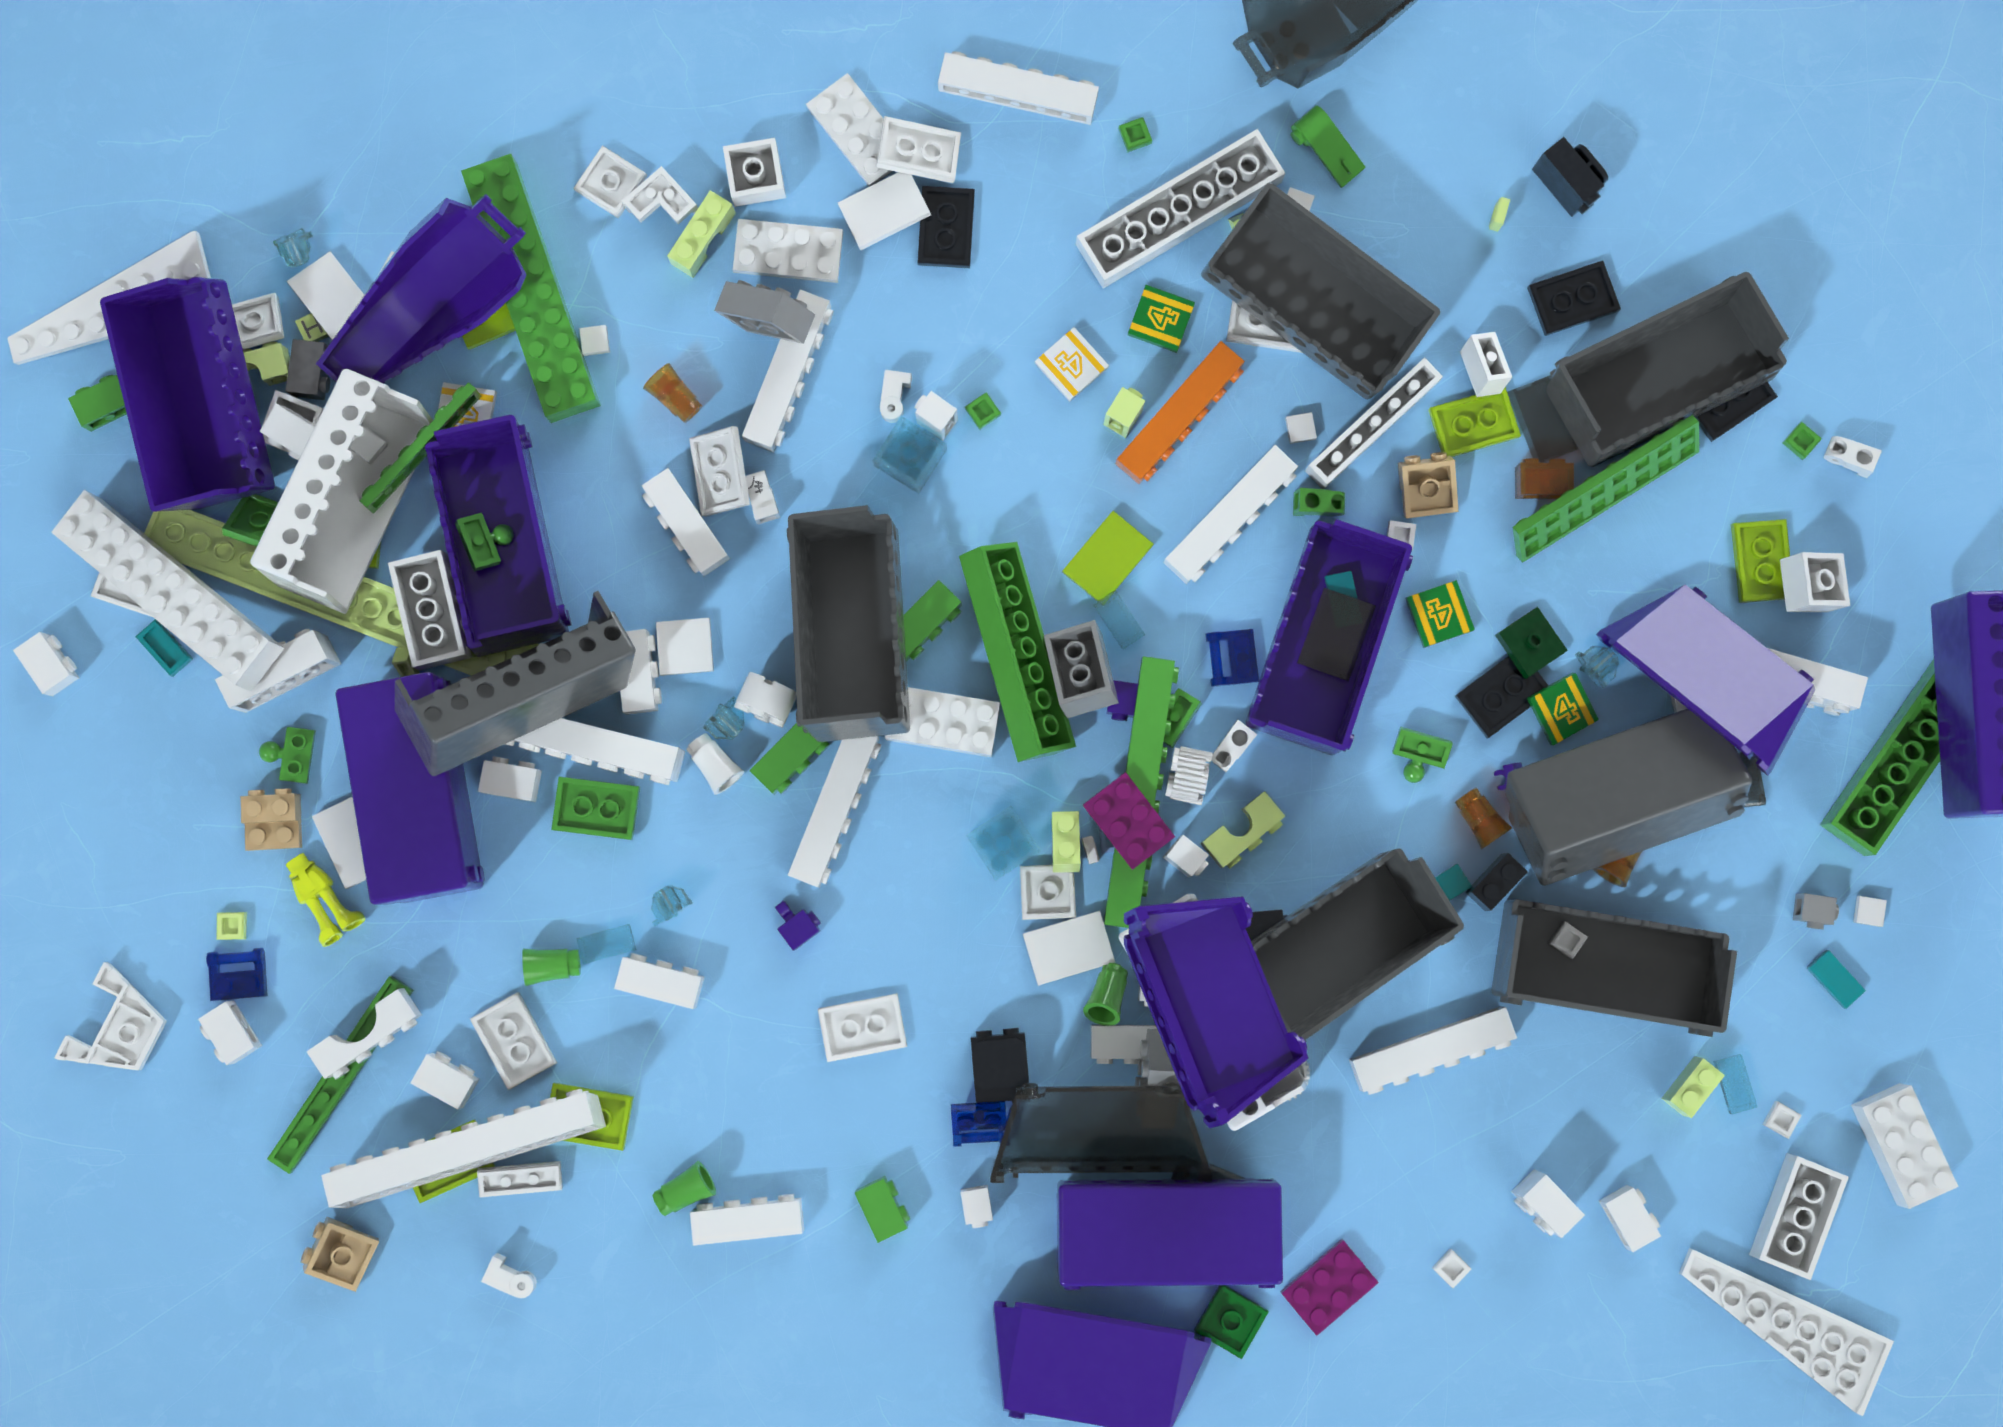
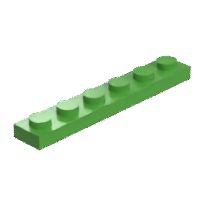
(414, 454)

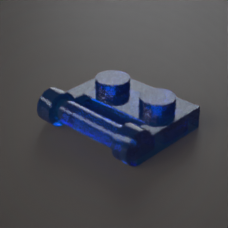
(1240, 654)
(240, 983)
(977, 1117)

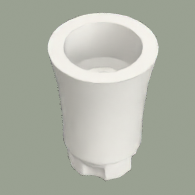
(714, 763)

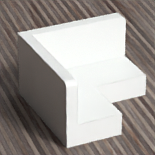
(659, 191)

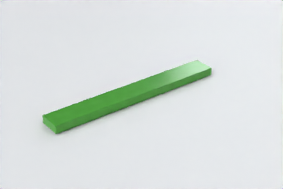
(326, 1093)

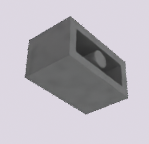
(304, 376)

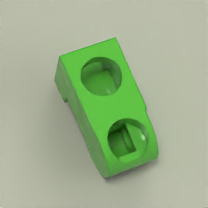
(1318, 502)

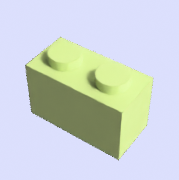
(1124, 411)
(1065, 841)
(1693, 1087)

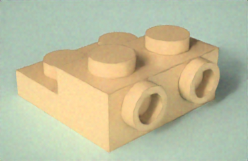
(1428, 485)
(271, 820)
(339, 1254)

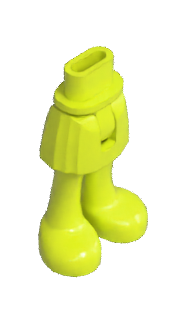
(310, 885)

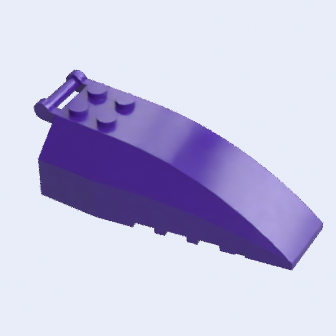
(432, 290)

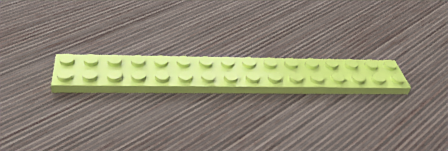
(200, 544)

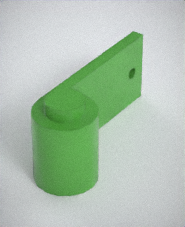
(1328, 143)

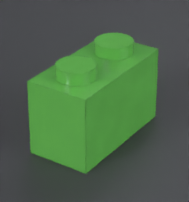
(99, 404)
(882, 1208)

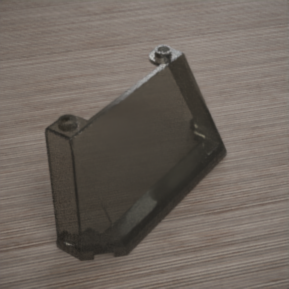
(1100, 1132)

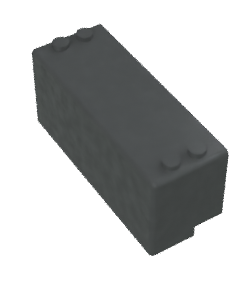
(1320, 292)
(1668, 368)
(848, 624)
(519, 692)
(1625, 794)
(1354, 939)
(1620, 970)

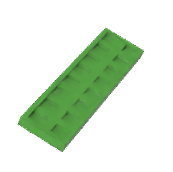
(1606, 488)

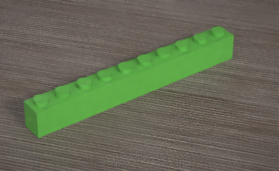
(795, 748)
(1143, 768)

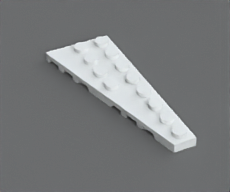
(82, 319)
(1820, 1343)

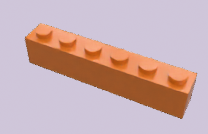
(1180, 412)

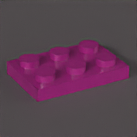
(1128, 820)
(1329, 1287)

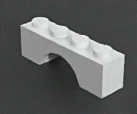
(392, 1014)

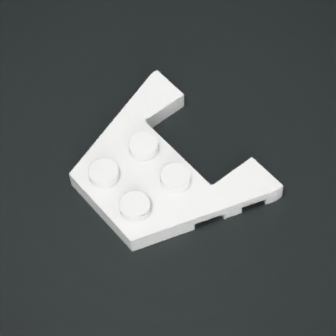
(127, 1032)

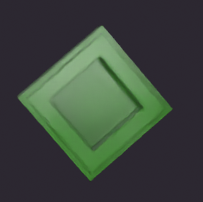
(1135, 134)
(982, 411)
(1802, 440)

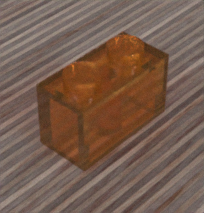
(1543, 480)

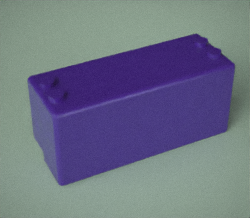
(187, 393)
(491, 472)
(1305, 702)
(1970, 702)
(409, 824)
(1169, 1232)

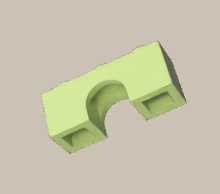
(709, 219)
(270, 360)
(1262, 816)

